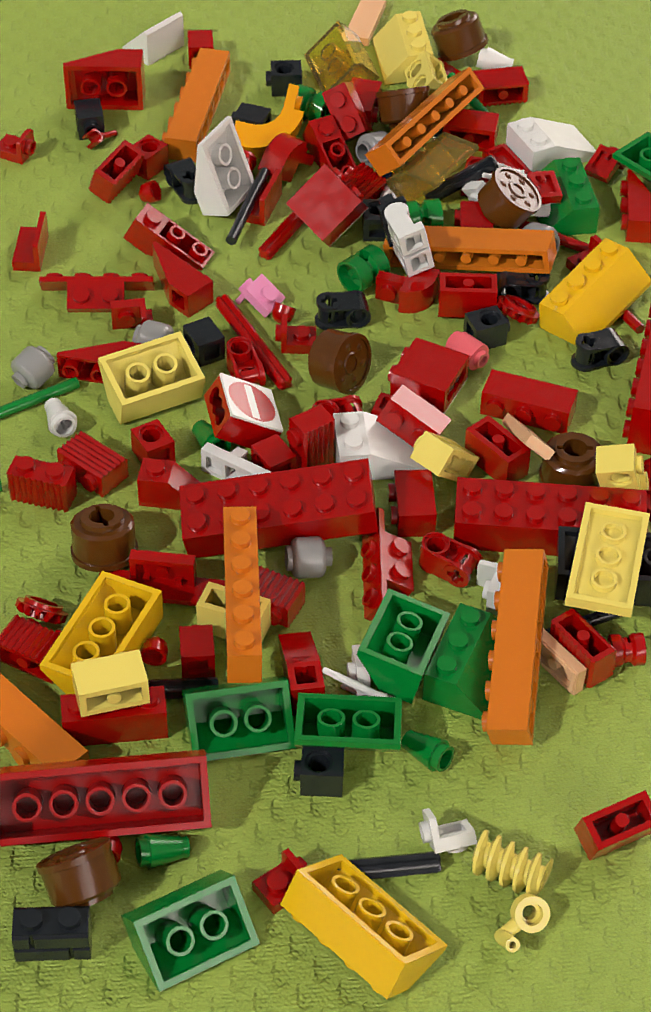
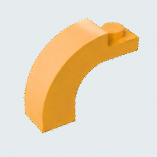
(257, 137)

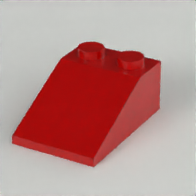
(112, 76)

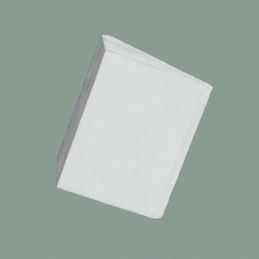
(160, 39)

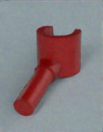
(97, 137)

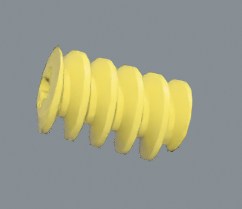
(509, 865)

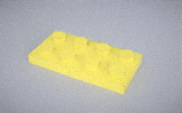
(607, 559)

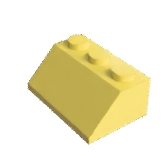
(400, 45)
(151, 377)

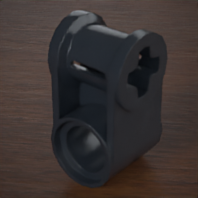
(181, 177)
(523, 285)
(343, 308)
(600, 349)

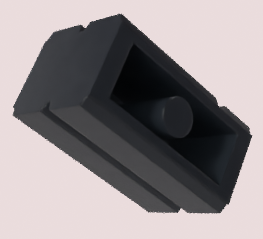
(52, 933)

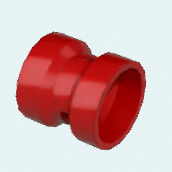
(629, 649)

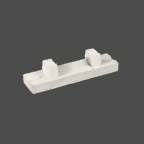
(226, 464)

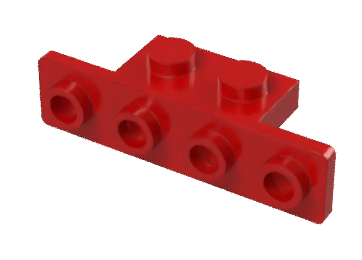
(94, 293)
(385, 566)
(167, 572)

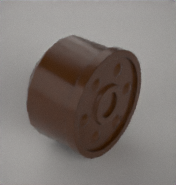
(459, 35)
(399, 103)
(509, 198)
(340, 360)
(572, 462)
(102, 538)
(80, 873)

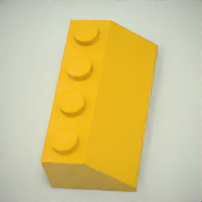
(594, 292)
(110, 620)
(362, 925)

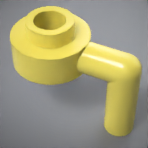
(534, 923)

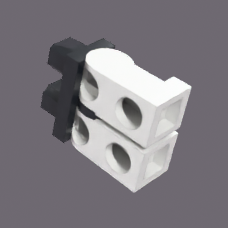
(407, 239)

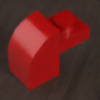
(285, 153)
(411, 293)

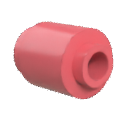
(469, 345)

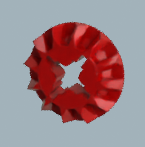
(518, 309)
(41, 609)

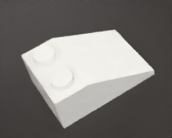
(542, 141)
(221, 171)
(362, 437)

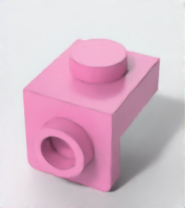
(260, 294)

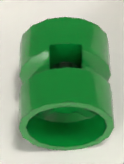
(312, 103)
(428, 212)
(361, 269)

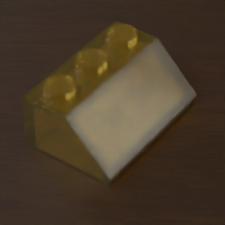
(339, 58)
(430, 166)

